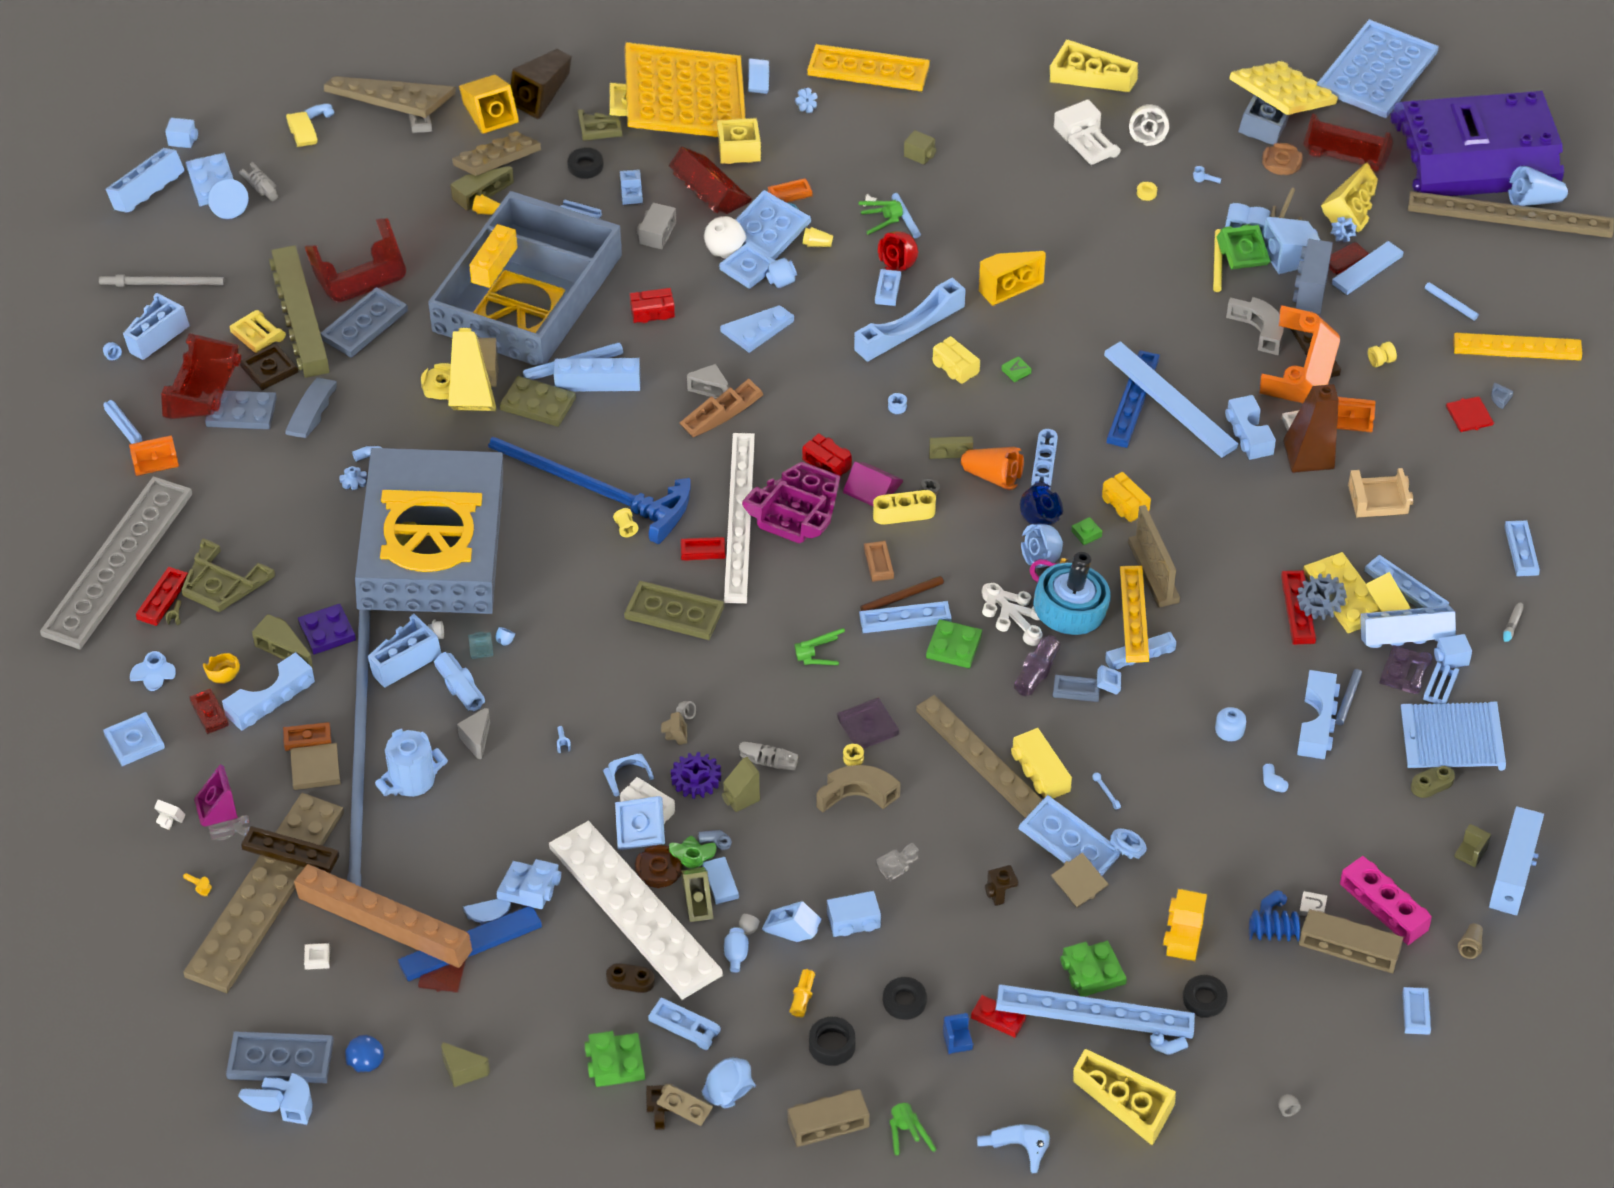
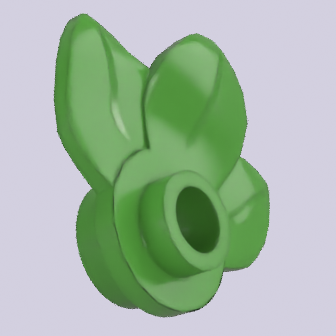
(691, 852)

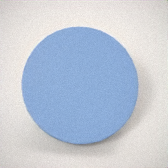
(228, 199)

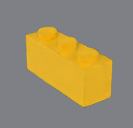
(493, 256)

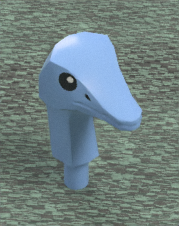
(1030, 1136)

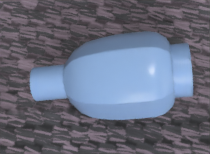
(735, 948)

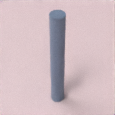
(1348, 697)

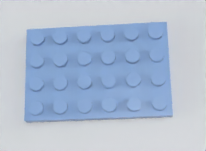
(1378, 68)

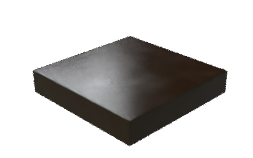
(268, 366)

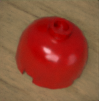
(898, 251)

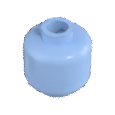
(781, 273)
(1230, 724)

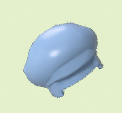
(728, 1082)

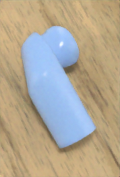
(1273, 781)
(1167, 1047)

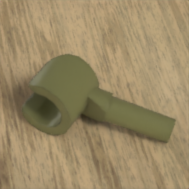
(174, 613)

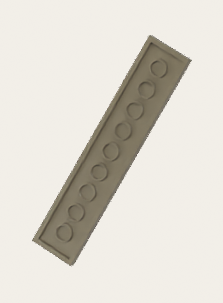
(259, 899)

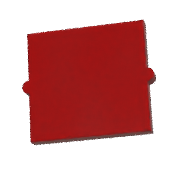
(1469, 414)

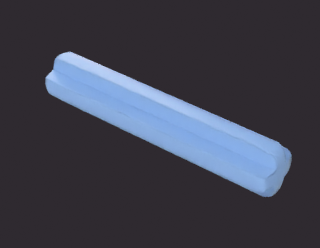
(122, 422)

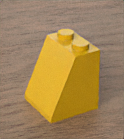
(489, 103)

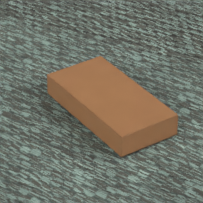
(878, 561)

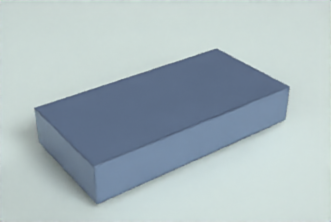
(1076, 688)

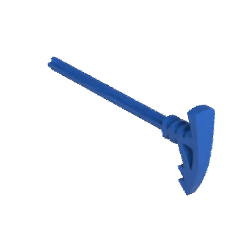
(659, 511)

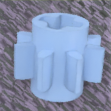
(1343, 229)

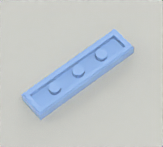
(1367, 268)
(1412, 590)
(904, 617)

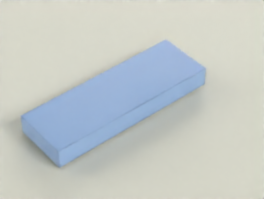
(1522, 548)

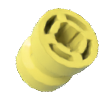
(1382, 354)

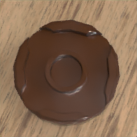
(658, 866)

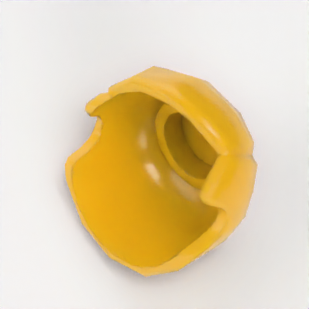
(222, 668)

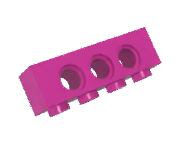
(1385, 900)

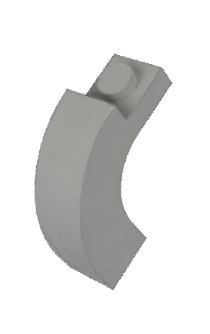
(1261, 316)

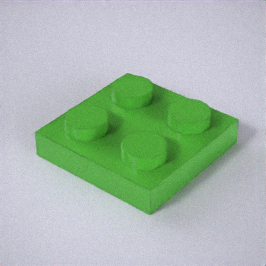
(954, 643)

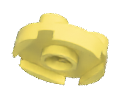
(431, 379)

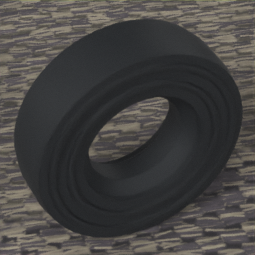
(585, 154)
(1205, 1009)
(904, 1011)

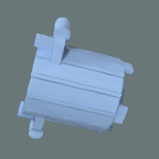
(410, 764)

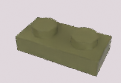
(949, 447)

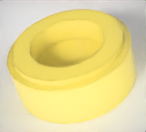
(1147, 191)

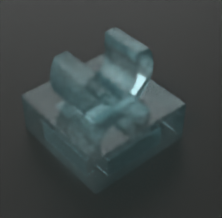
(480, 645)

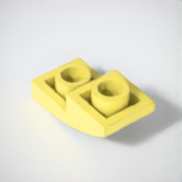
(302, 129)

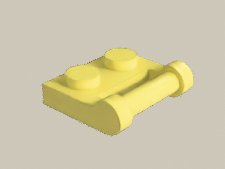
(253, 335)

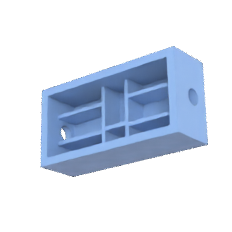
(1516, 860)

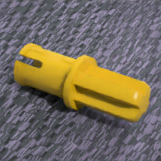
(802, 993)

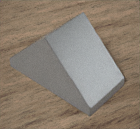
(707, 381)
(474, 732)

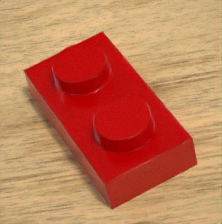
(1003, 1021)

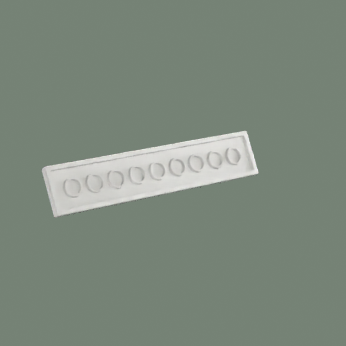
(636, 910)

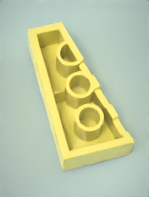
(1092, 68)

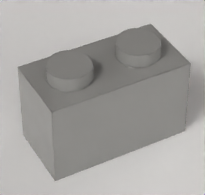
(657, 225)

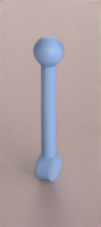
(1097, 777)

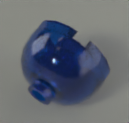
(1040, 505)

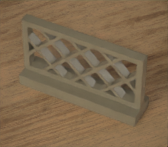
(1154, 559)

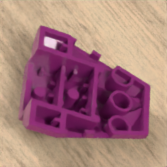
(795, 504)

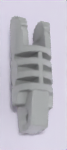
(260, 182)
(768, 756)

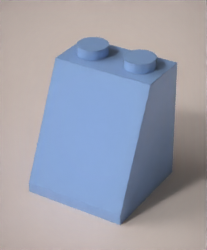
(1285, 241)

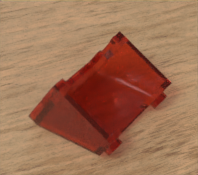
(200, 379)

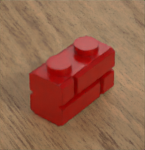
(652, 305)
(827, 455)

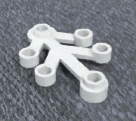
(994, 594)

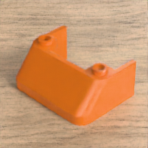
(1319, 361)

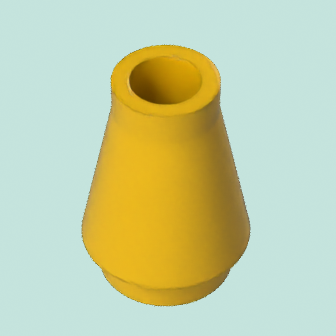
(484, 205)

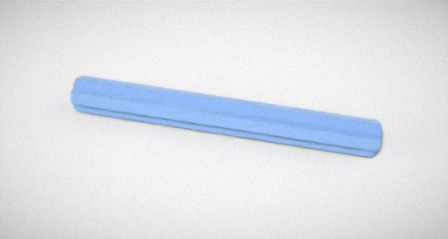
(548, 368)

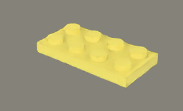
(1358, 597)

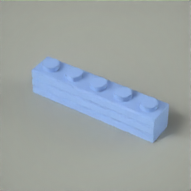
(1157, 646)

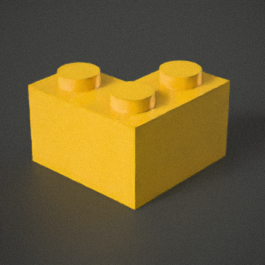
(1186, 924)

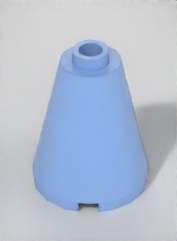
(1535, 188)

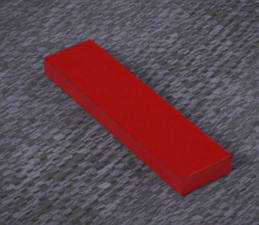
(1300, 625)

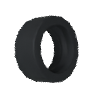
(831, 1057)

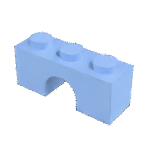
(1254, 440)

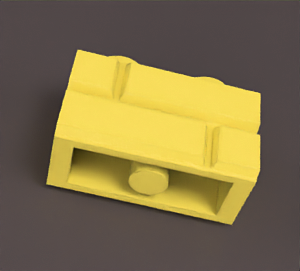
(956, 360)

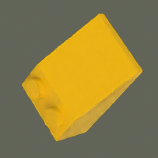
(1010, 274)

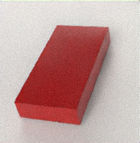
(703, 548)

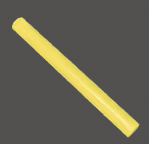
(1217, 283)

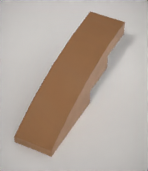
(719, 410)

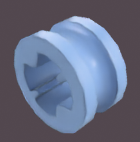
(897, 408)

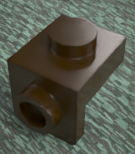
(998, 881)

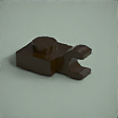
(652, 1095)

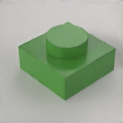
(1086, 531)

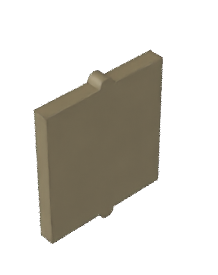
(1079, 880)

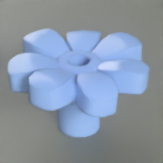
(806, 100)
(353, 478)

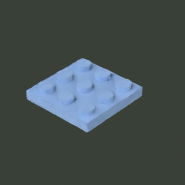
(772, 224)

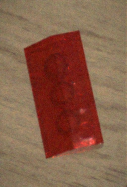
(708, 181)

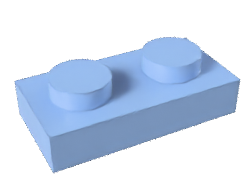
(888, 287)

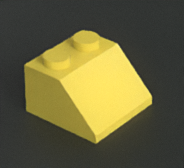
(739, 141)

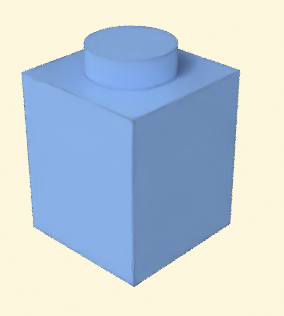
(181, 132)
(1453, 651)

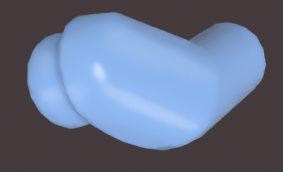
(319, 109)
(363, 453)

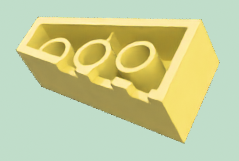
(1126, 1094)

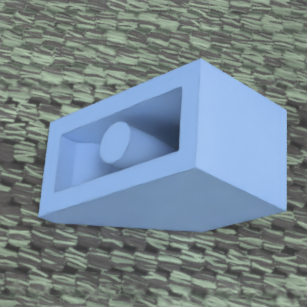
(793, 922)

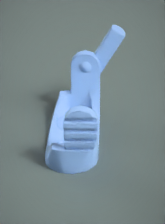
(637, 759)

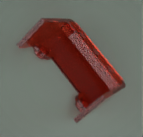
(1347, 144)
(382, 270)

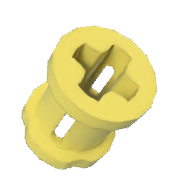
(624, 520)

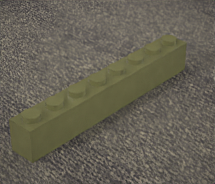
(299, 312)

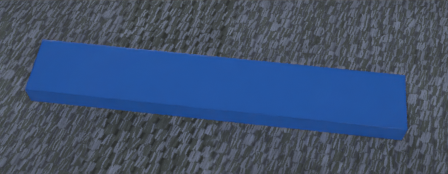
(1130, 406)
(481, 939)

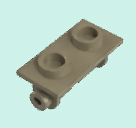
(684, 1104)

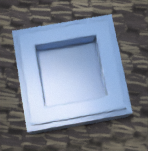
(1109, 679)

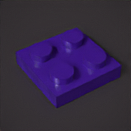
(326, 629)

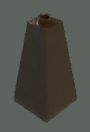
(539, 81)

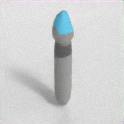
(1512, 623)

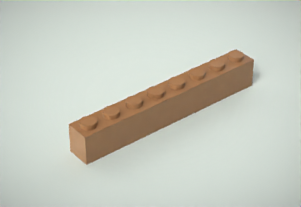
(383, 915)

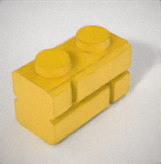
(1124, 496)

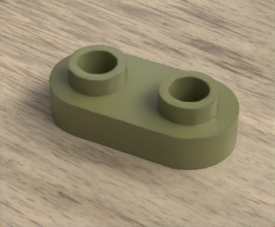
(1435, 781)

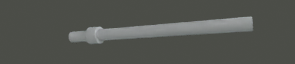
(120, 280)

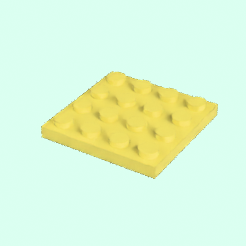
(1283, 87)

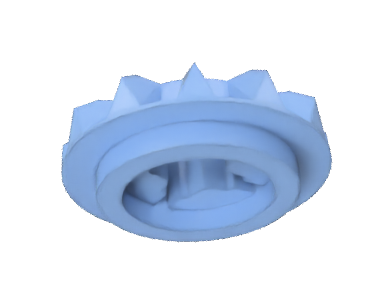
(1128, 843)

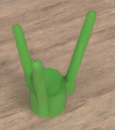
(890, 210)
(805, 649)
(906, 1119)

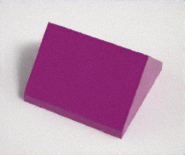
(869, 482)
(215, 799)

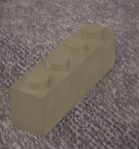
(1351, 941)

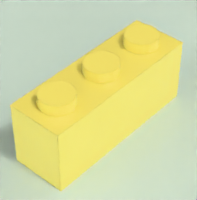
(1041, 764)

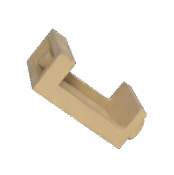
(1380, 495)

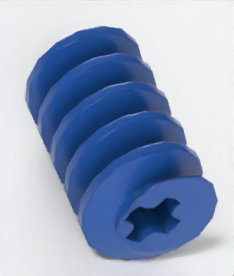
(1274, 925)

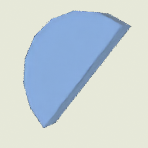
(487, 911)
(262, 1099)

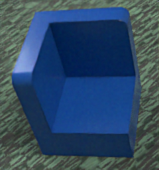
(957, 1033)

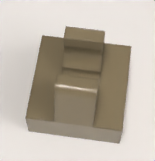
(675, 728)

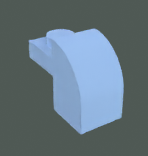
(296, 1100)

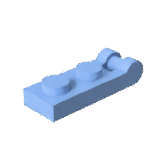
(684, 1023)

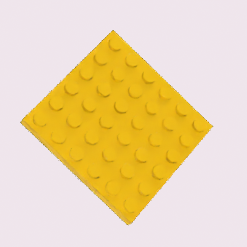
(682, 89)

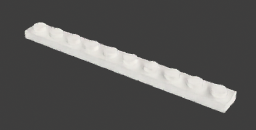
(739, 520)

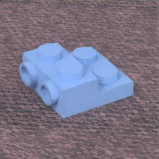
(529, 883)

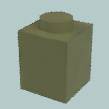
(919, 147)

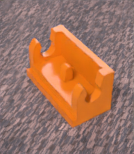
(1356, 414)
(153, 455)

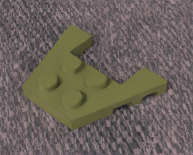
(219, 587)

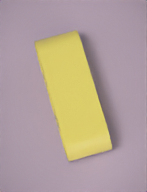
(904, 507)

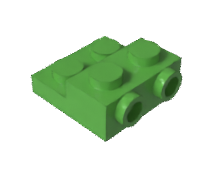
(1243, 246)
(1092, 967)
(614, 1058)

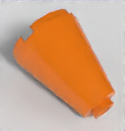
(995, 465)

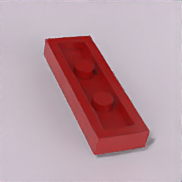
(162, 596)

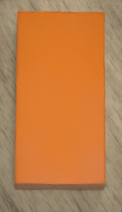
(791, 190)

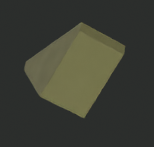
(463, 1065)

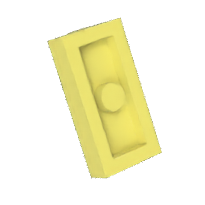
(1387, 593)

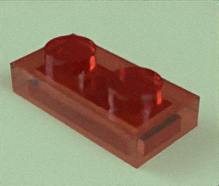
(209, 711)

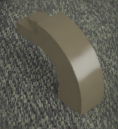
(859, 780)

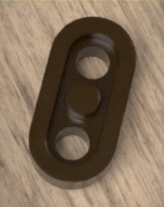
(629, 978)

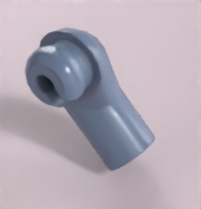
(718, 837)

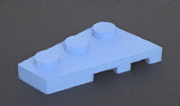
(757, 328)

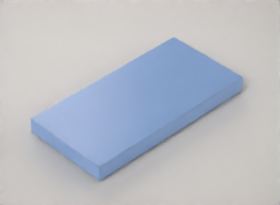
(1068, 835)

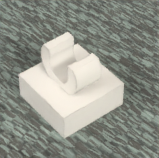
(168, 814)

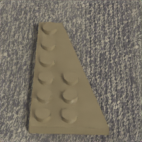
(399, 96)

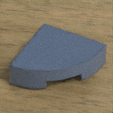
(1501, 395)

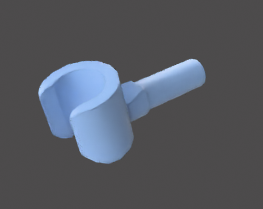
(1199, 175)
(562, 740)

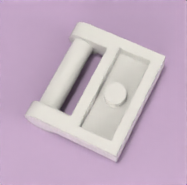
(1090, 148)

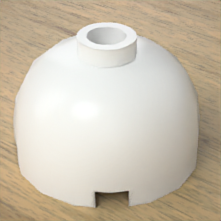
(1149, 124)
(724, 236)

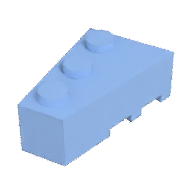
(155, 327)
(405, 652)

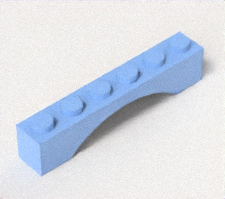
(879, 338)

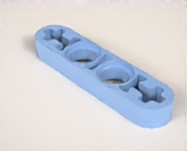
(1042, 462)

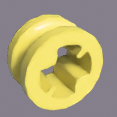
(852, 749)

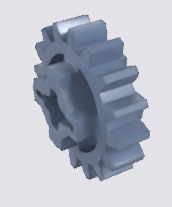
(1321, 596)

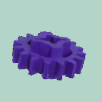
(696, 775)

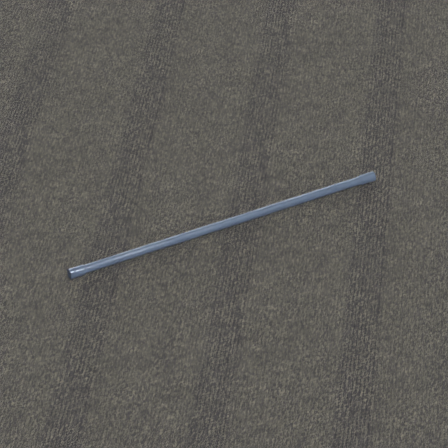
(354, 874)

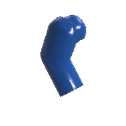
(1276, 897)

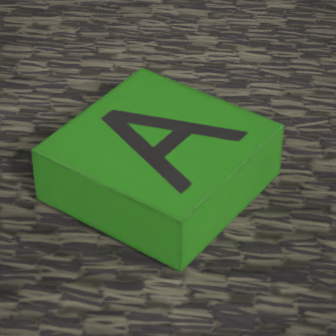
(1016, 369)

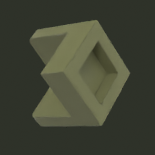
(1473, 845)

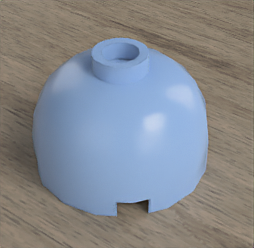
(1041, 543)

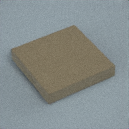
(315, 766)

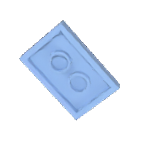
(206, 173)

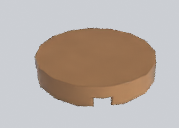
(1282, 159)

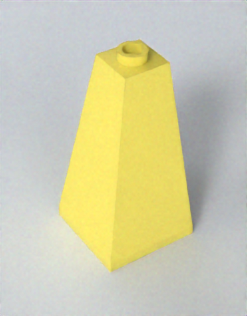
(468, 375)

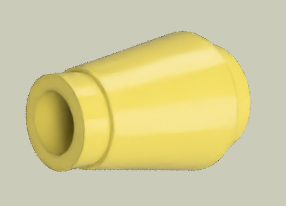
(817, 238)

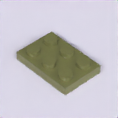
(538, 401)

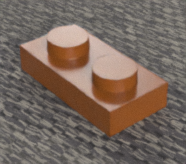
(307, 735)

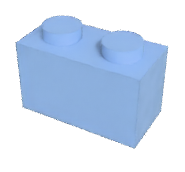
(853, 914)

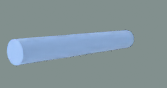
(907, 218)
(1451, 301)

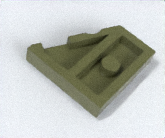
(599, 126)

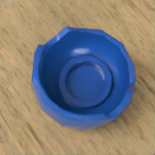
(364, 1053)

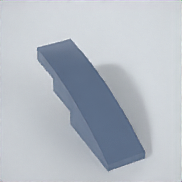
(310, 407)

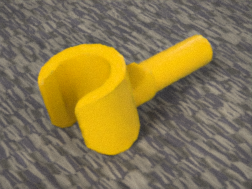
(203, 886)

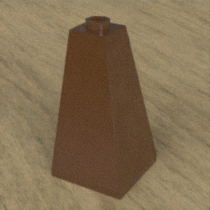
(1313, 433)

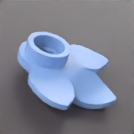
(153, 671)

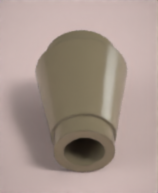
(1471, 943)

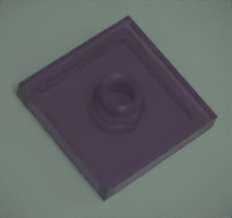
(868, 723)

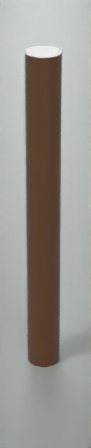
(889, 599)

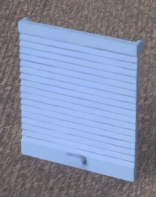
(1453, 735)

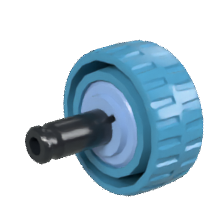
(1072, 596)

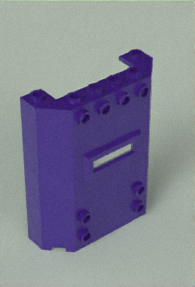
(1511, 133)

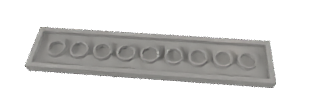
(116, 563)

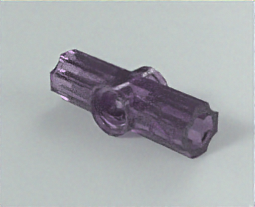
(1037, 666)

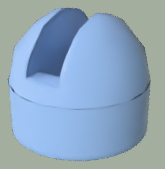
(113, 350)
(504, 636)

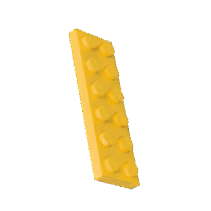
(868, 67)

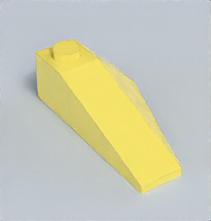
(1352, 198)

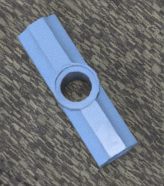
(459, 681)

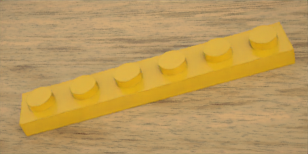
(1517, 346)
(1134, 614)

